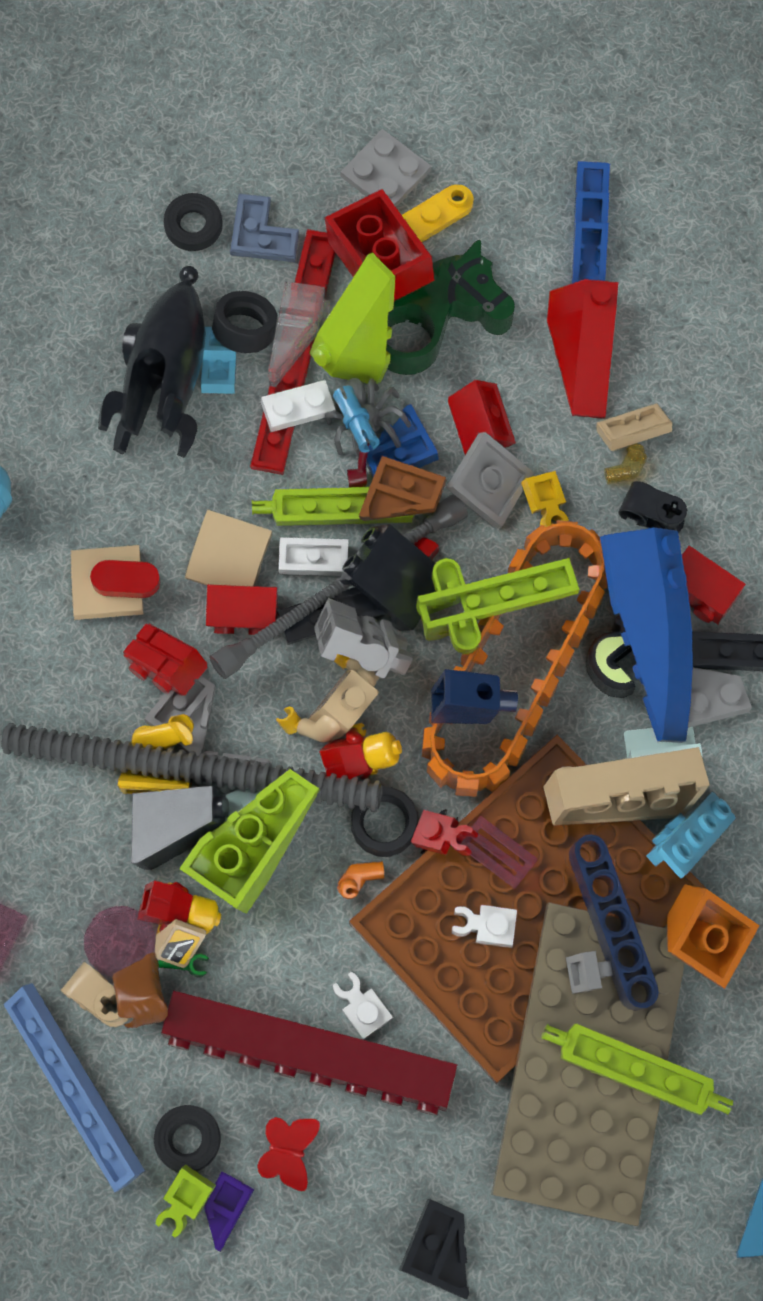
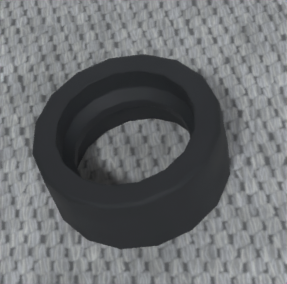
(250, 305)
(394, 847)

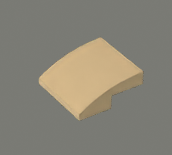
(228, 551)
(86, 601)

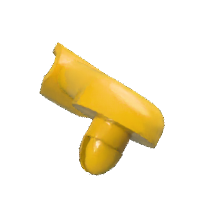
(166, 735)

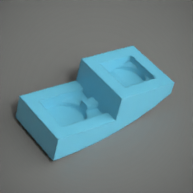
(217, 366)

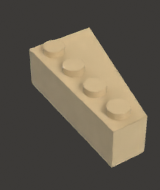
(627, 788)

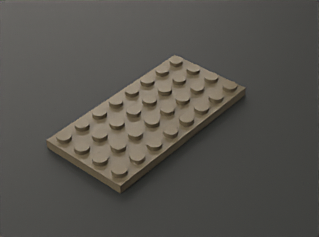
(568, 1131)

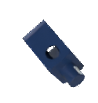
(469, 698)

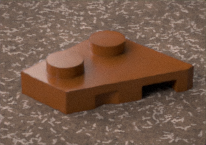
(401, 491)

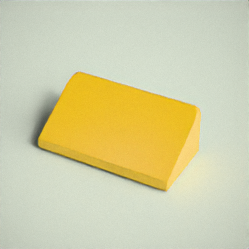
(131, 783)

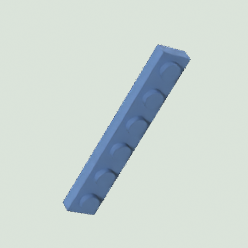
(73, 1087)

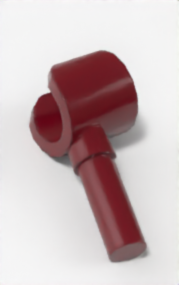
(358, 476)

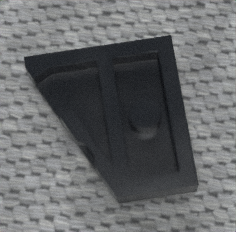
(438, 1249)

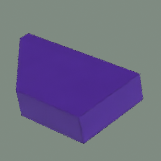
(226, 1207)

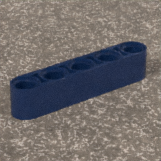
(611, 941)

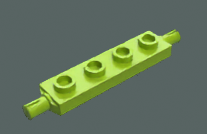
(319, 507)
(637, 1069)

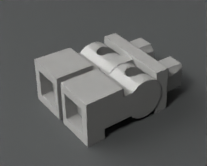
(361, 639)

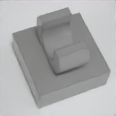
(586, 972)

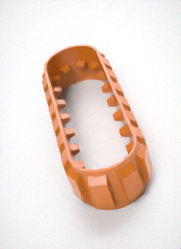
(589, 546)

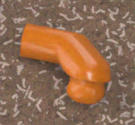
(357, 875)

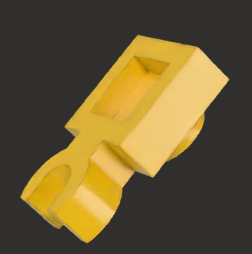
(545, 496)

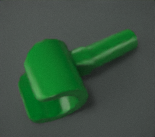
(189, 967)

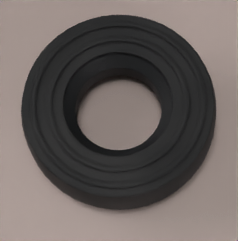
(187, 204)
(171, 1122)

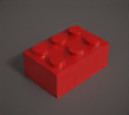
(379, 228)

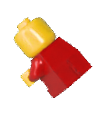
(360, 754)
(172, 901)

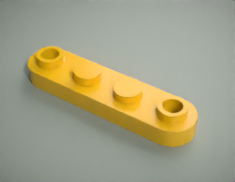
(439, 211)

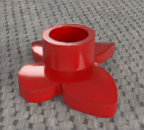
(287, 1151)

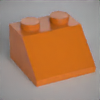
(708, 933)

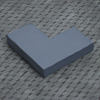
(255, 238)

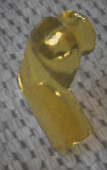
(630, 466)

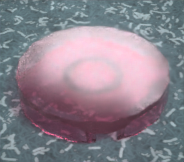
(122, 949)

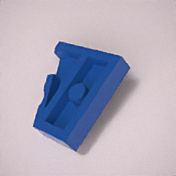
(415, 444)

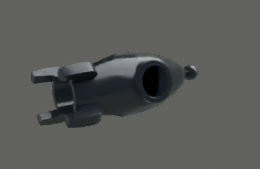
(165, 355)

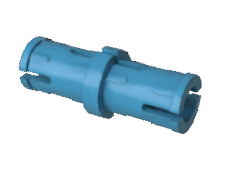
(356, 418)

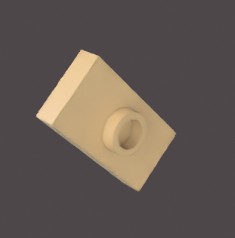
(634, 427)

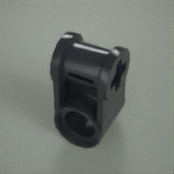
(651, 507)

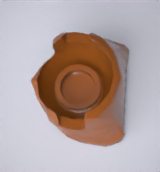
(140, 992)

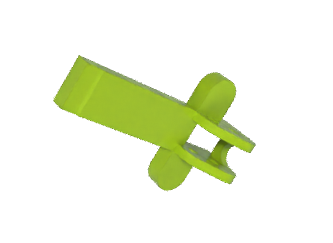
(488, 598)

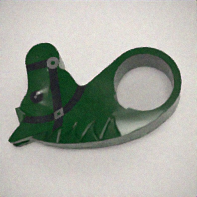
(460, 289)

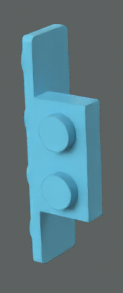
(691, 836)

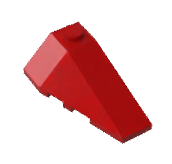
(582, 335)

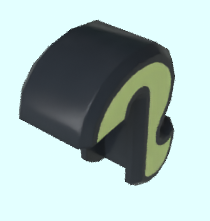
(602, 661)

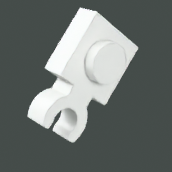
(493, 925)
(365, 1010)

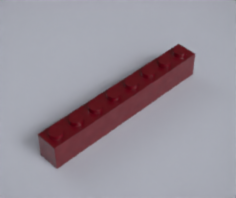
(309, 1051)

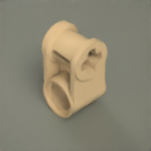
(92, 994)

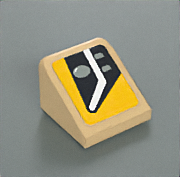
(178, 943)

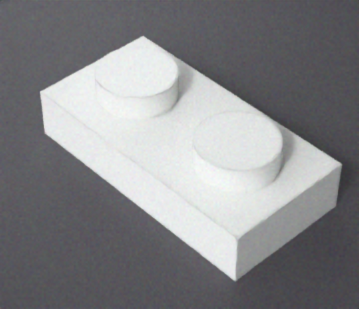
(297, 405)
(312, 556)

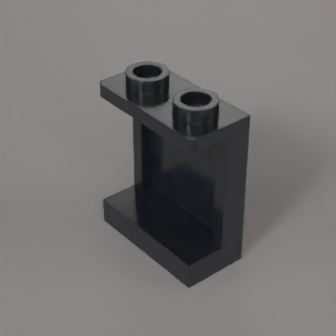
(390, 574)

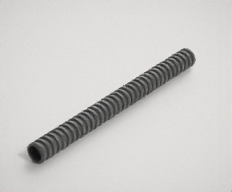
(181, 765)

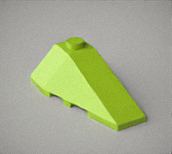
(357, 328)
(247, 847)

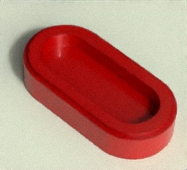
(125, 579)

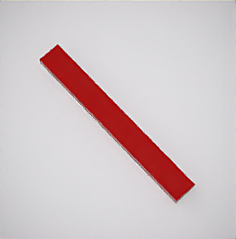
(314, 269)

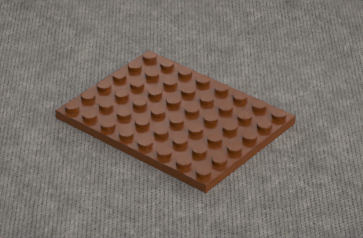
(485, 988)

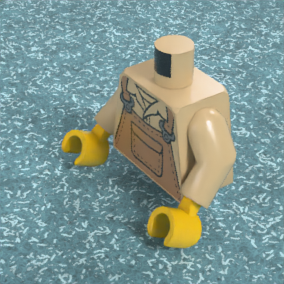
(340, 706)

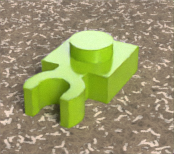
(187, 1197)

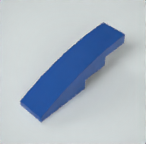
(590, 221)

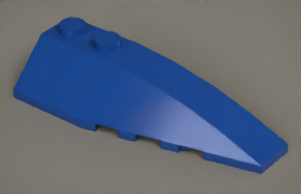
(653, 600)

